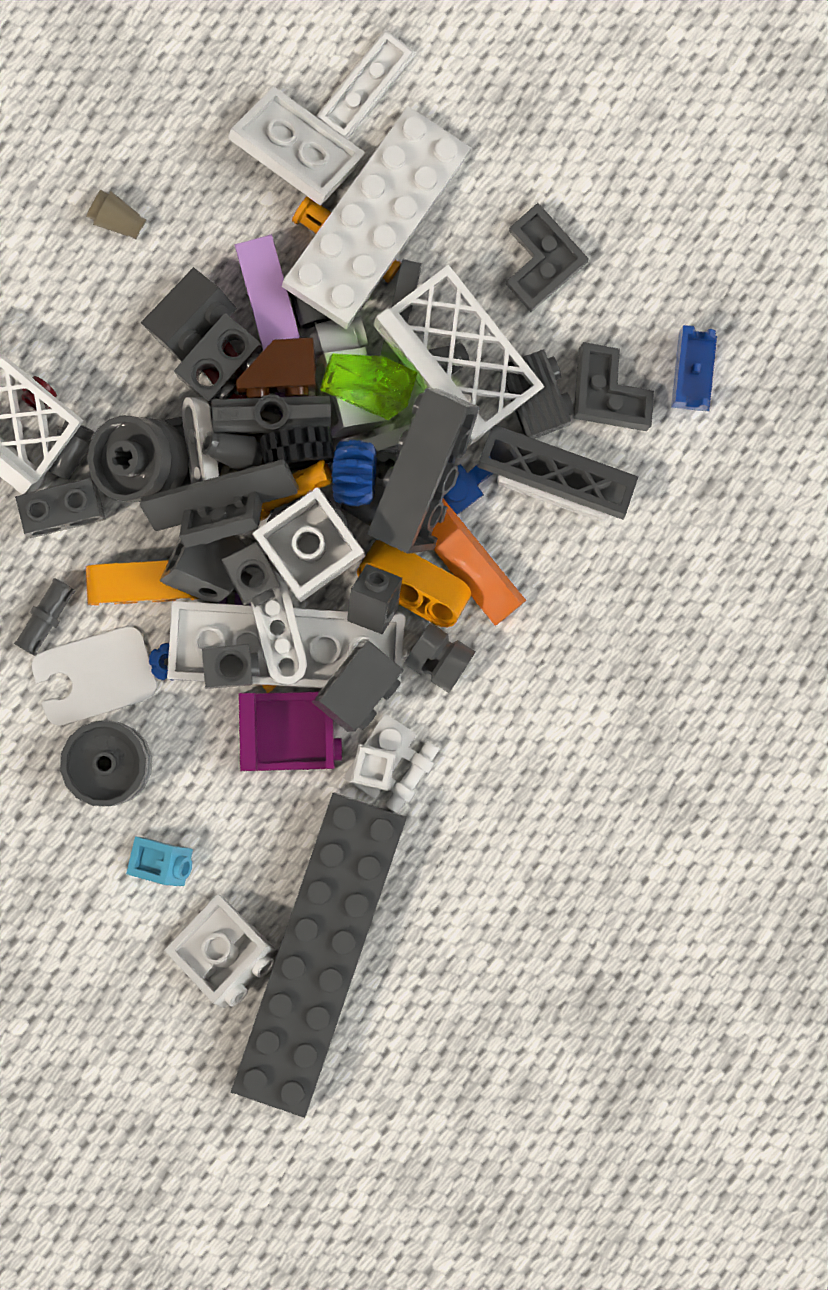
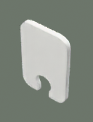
(104, 674)

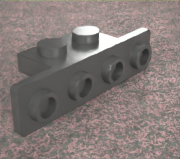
(220, 504)

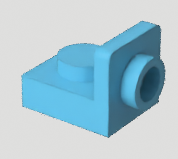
(160, 862)

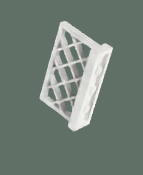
(430, 374)
(14, 464)

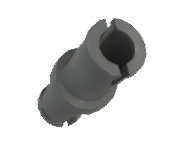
(44, 617)

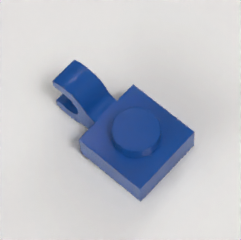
(466, 488)

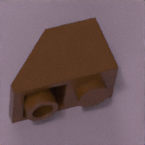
(282, 367)

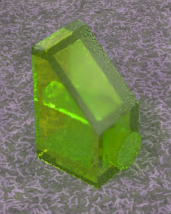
(369, 383)

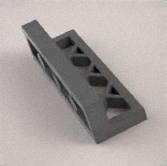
(558, 472)

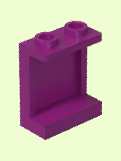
(285, 733)

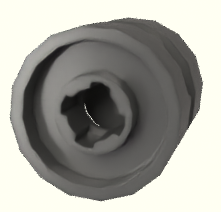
(439, 657)

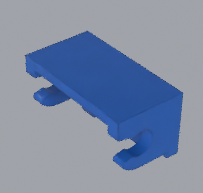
(694, 369)

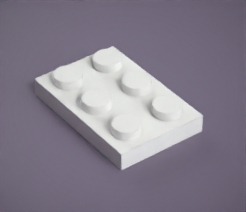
(296, 145)

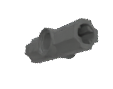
(244, 417)

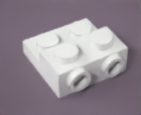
(222, 953)

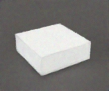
(373, 767)

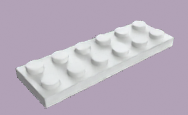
(376, 217)
(323, 633)

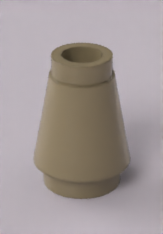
(115, 215)

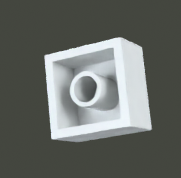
(309, 544)

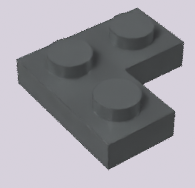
(553, 257)
(601, 398)

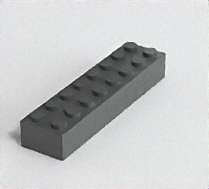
(318, 955)

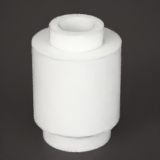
(333, 337)

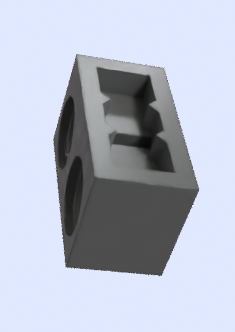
(210, 355)
(60, 508)

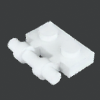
(397, 738)

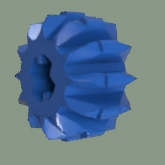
(354, 472)

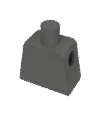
(200, 569)

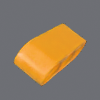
(129, 583)
(424, 586)

